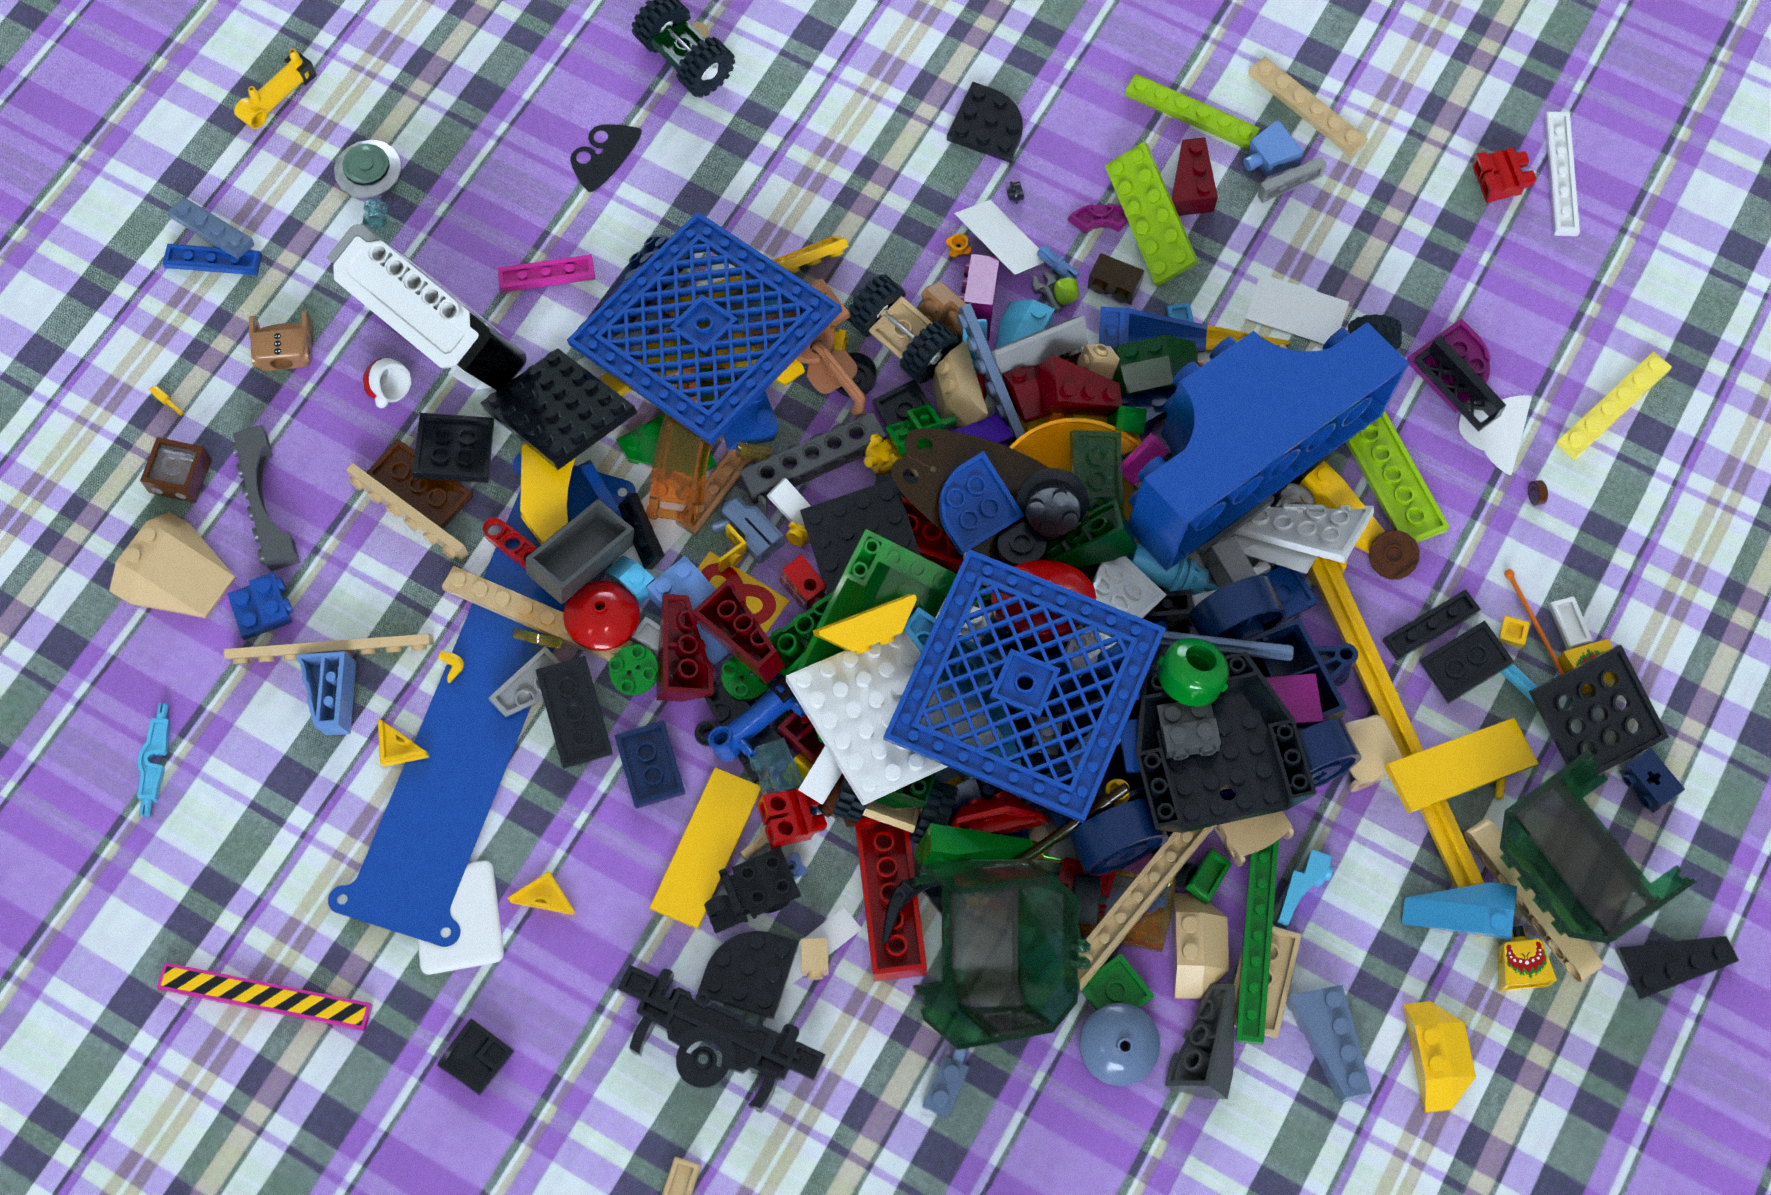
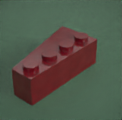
(737, 630)

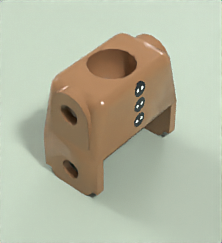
(281, 344)

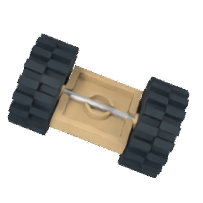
(901, 328)
(910, 819)

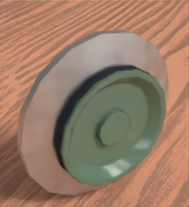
(367, 169)

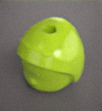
(1066, 291)

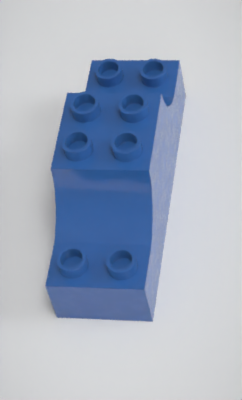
(1252, 428)

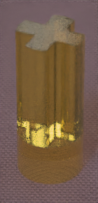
(753, 451)

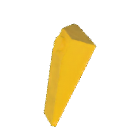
(1333, 492)

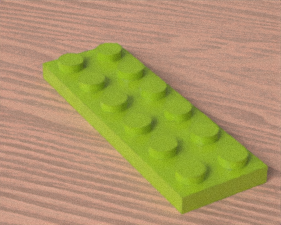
(1151, 214)
(1396, 481)

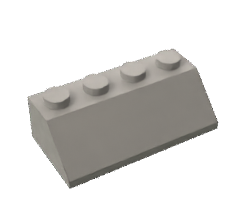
(1037, 347)

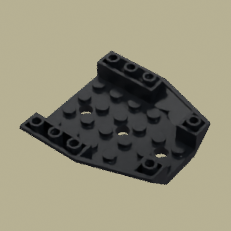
(1257, 759)

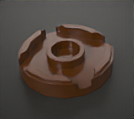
(1394, 554)

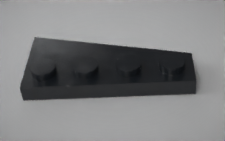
(1669, 964)

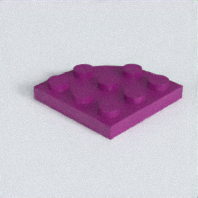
(1468, 346)

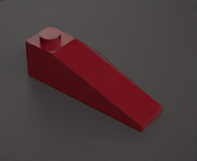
(681, 653)

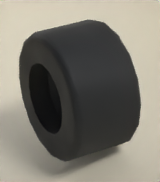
(1088, 891)

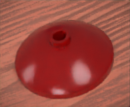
(606, 627)

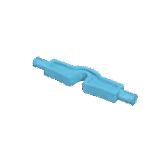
(152, 774)

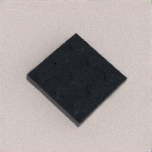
(453, 447)

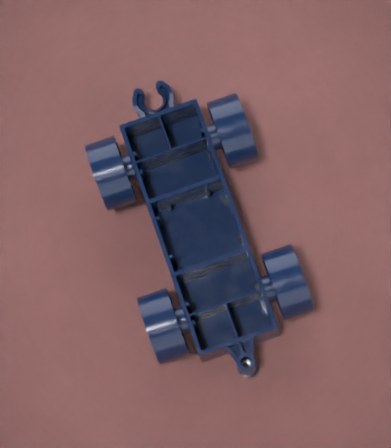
(1237, 611)

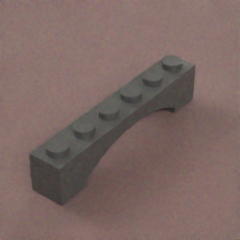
(253, 450)

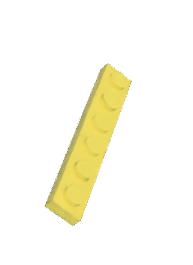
(1613, 405)

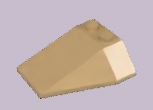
(171, 569)

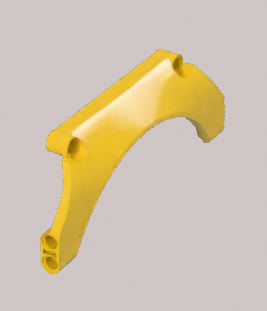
(546, 488)

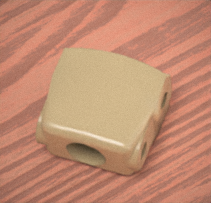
(1376, 748)
(1253, 834)

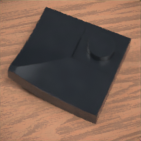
(475, 1057)

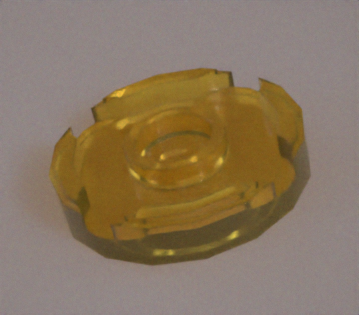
(537, 638)

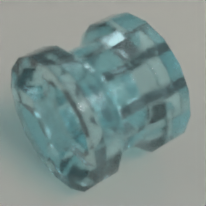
(375, 213)

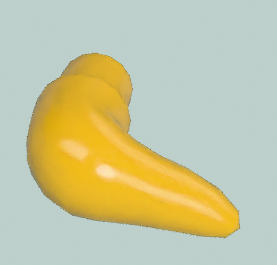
(453, 660)

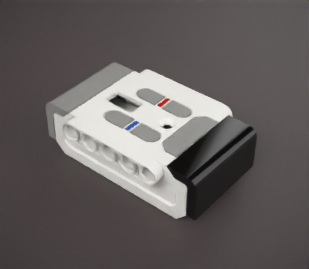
(424, 311)

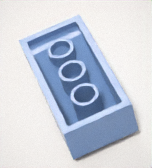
(686, 579)

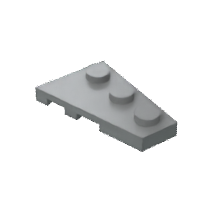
(523, 687)

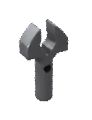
(1047, 290)

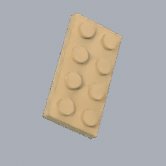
(1282, 962)

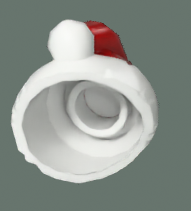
(386, 381)

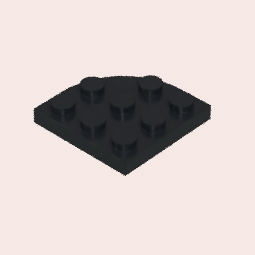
(987, 123)
(750, 972)

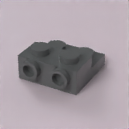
(1188, 730)

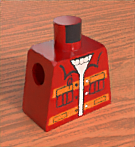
(800, 576)

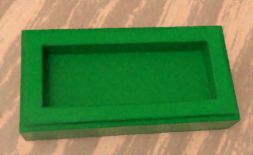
(1208, 875)

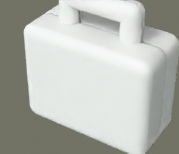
(479, 922)

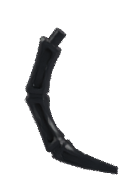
(899, 898)

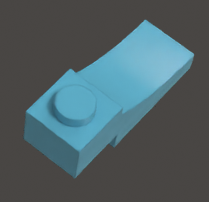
(1315, 872)

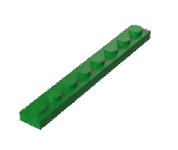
(1256, 946)

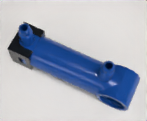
(733, 738)

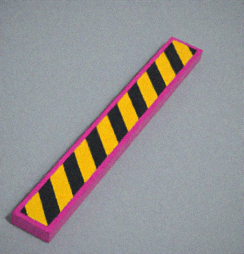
(264, 996)

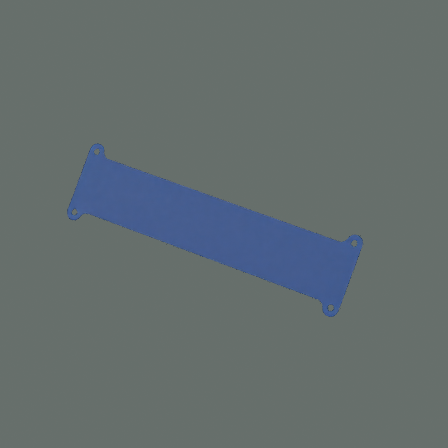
(446, 797)

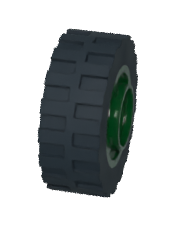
(1386, 326)

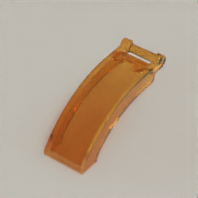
(680, 466)

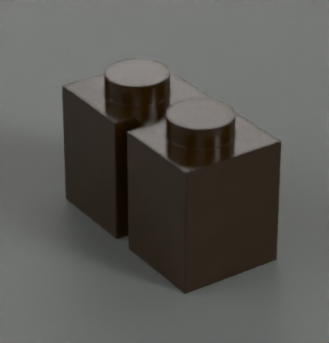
(1115, 278)

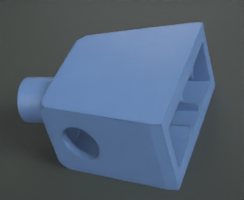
(1273, 151)

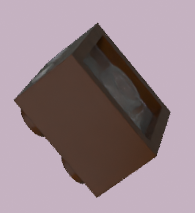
(176, 469)

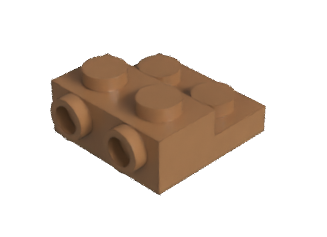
(942, 306)

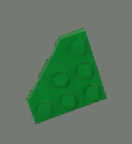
(641, 443)

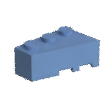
(330, 690)

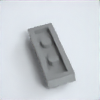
(1291, 179)

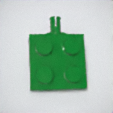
(917, 418)

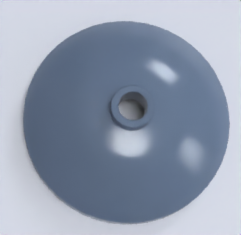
(1102, 1039)

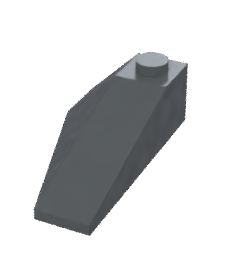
(1207, 1054)

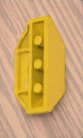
(869, 626)
(1439, 1055)

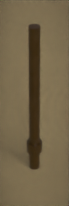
(1103, 803)

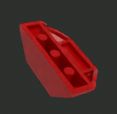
(998, 815)

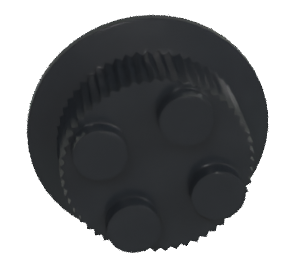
(1053, 501)

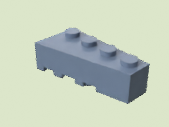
(1330, 1031)

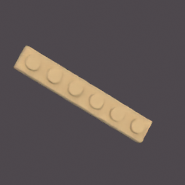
(1307, 106)
(412, 517)

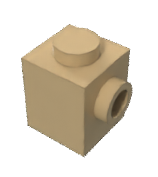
(1099, 359)

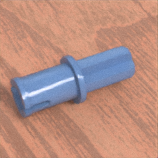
(1057, 263)

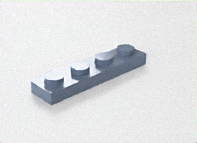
(210, 228)

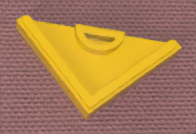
(396, 748)
(543, 894)

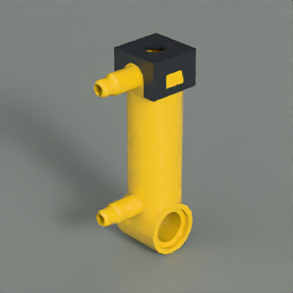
(255, 109)

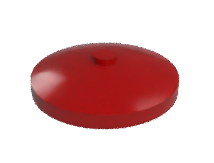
(1054, 572)

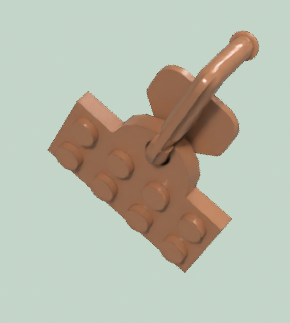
(827, 367)

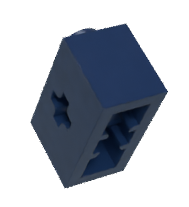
(1663, 786)

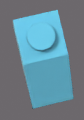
(632, 577)

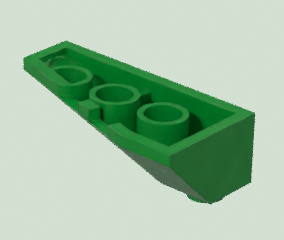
(953, 843)

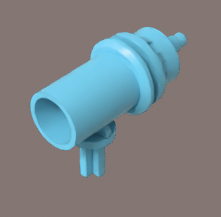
(1182, 576)

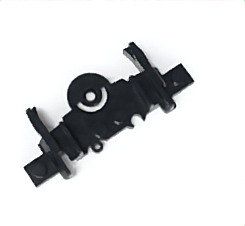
(695, 1021)

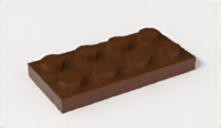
(433, 498)

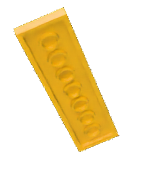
(808, 255)

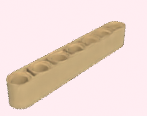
(1574, 954)

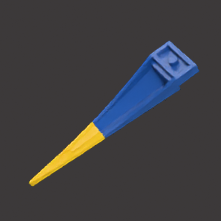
(1128, 325)

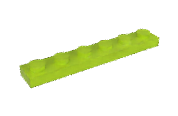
(1191, 111)

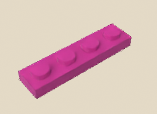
(546, 273)

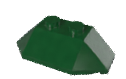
(1152, 363)

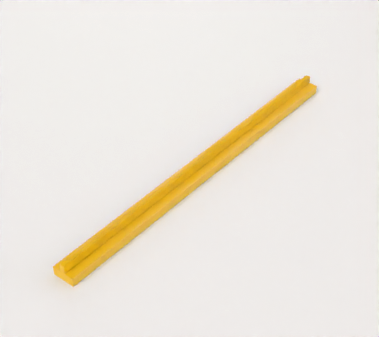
(1387, 704)

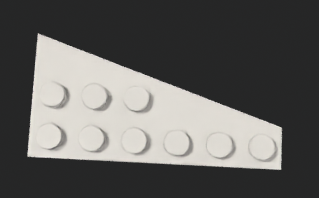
(1310, 528)
(1122, 587)

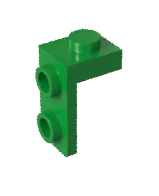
(1128, 419)

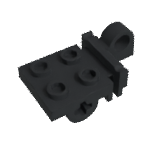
(754, 888)

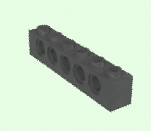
(806, 468)

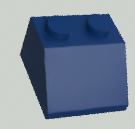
(754, 425)

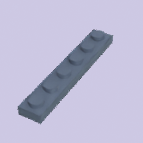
(987, 365)

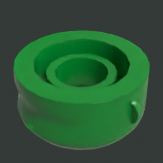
(1193, 685)

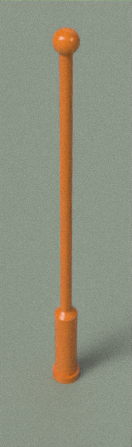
(1509, 574)

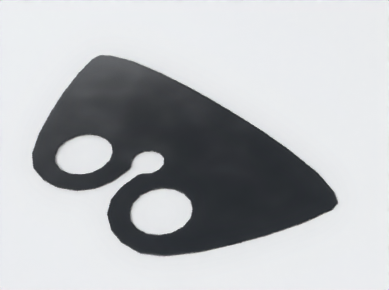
(615, 150)

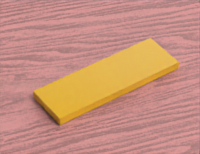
(1460, 765)
(706, 848)

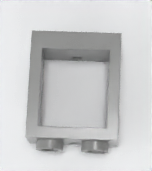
(1228, 563)

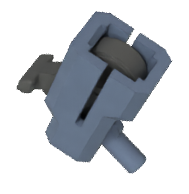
(752, 526)

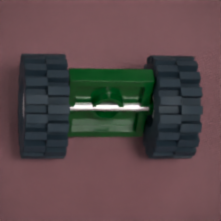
(699, 61)

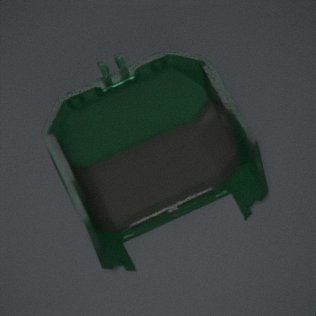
(1577, 862)
(1004, 952)

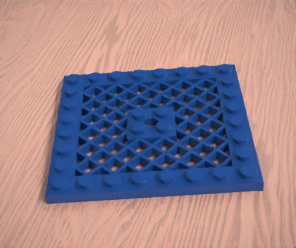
(706, 418)
(1048, 597)

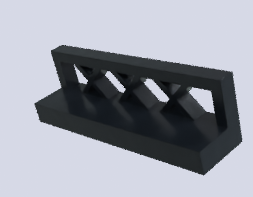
(1468, 382)

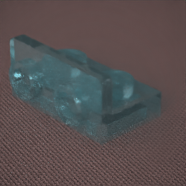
(775, 767)

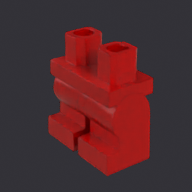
(1502, 174)
(789, 817)

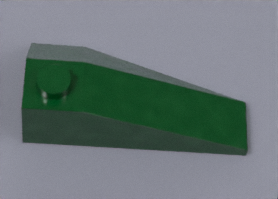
(1097, 540)

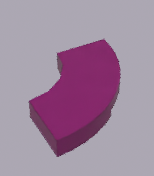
(1099, 216)

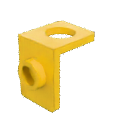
(736, 554)

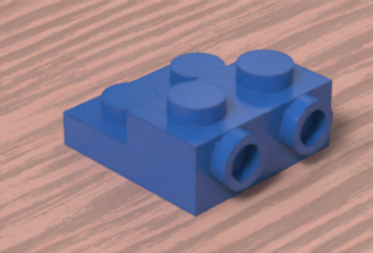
(260, 606)

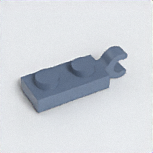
(947, 1084)

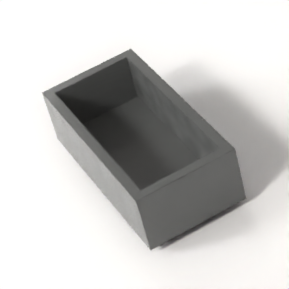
(579, 551)

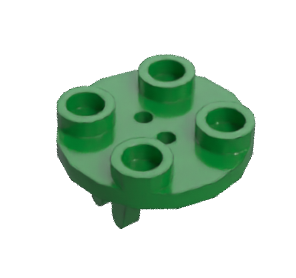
(628, 660)
(747, 689)

